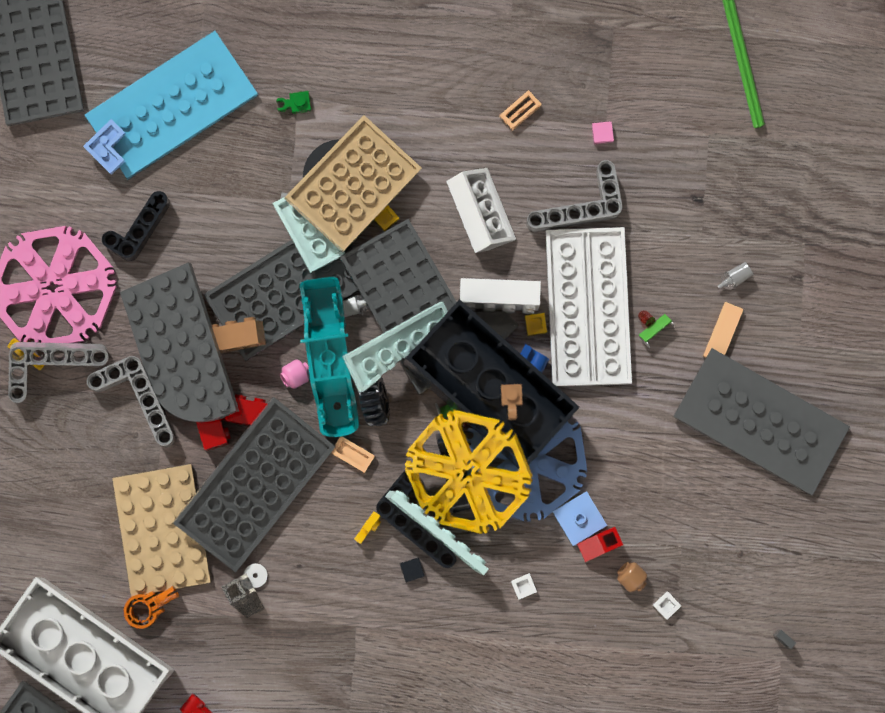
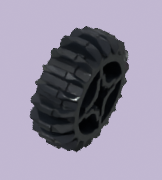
(375, 404)

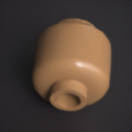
(632, 577)

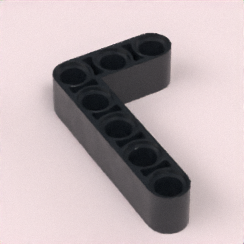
(411, 524)

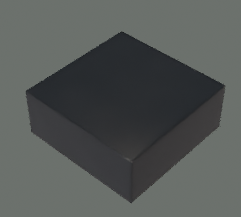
(412, 569)

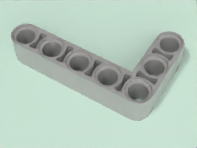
(582, 208)
(48, 359)
(141, 394)

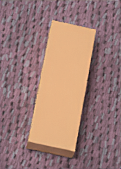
(724, 329)

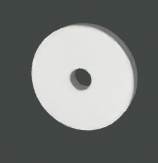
(262, 574)

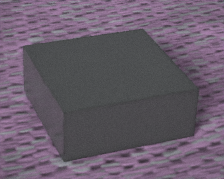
(783, 638)

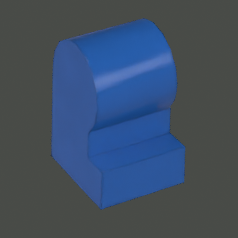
(535, 358)

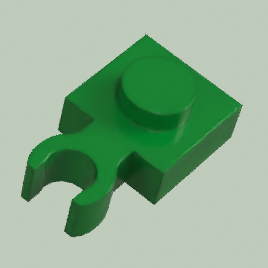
(298, 102)

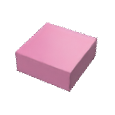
(602, 132)

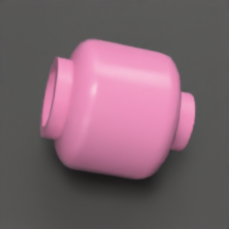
(295, 374)

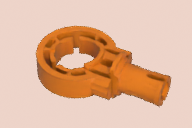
(160, 600)

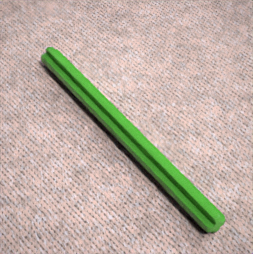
(743, 63)

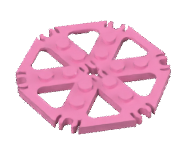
(70, 284)

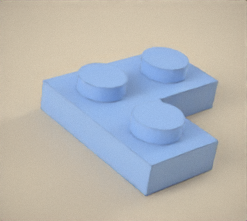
(101, 146)

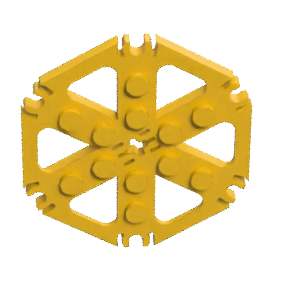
(479, 481)

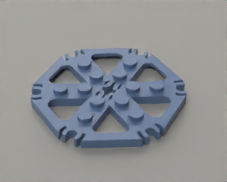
(544, 466)

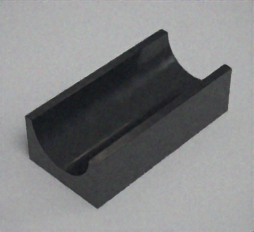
(469, 363)

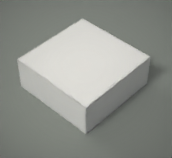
(523, 586)
(666, 605)

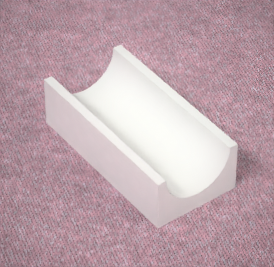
(79, 653)

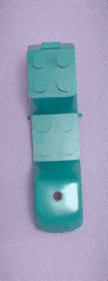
(324, 348)

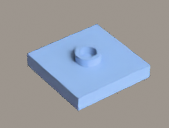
(579, 518)

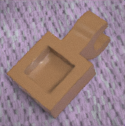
(511, 397)

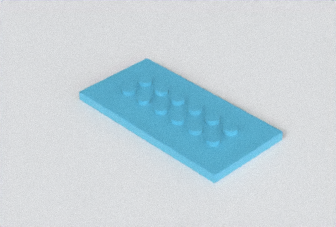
(174, 103)

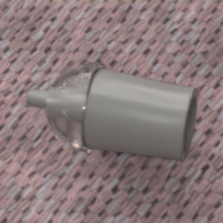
(735, 276)

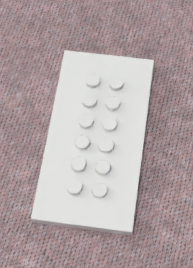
(588, 307)

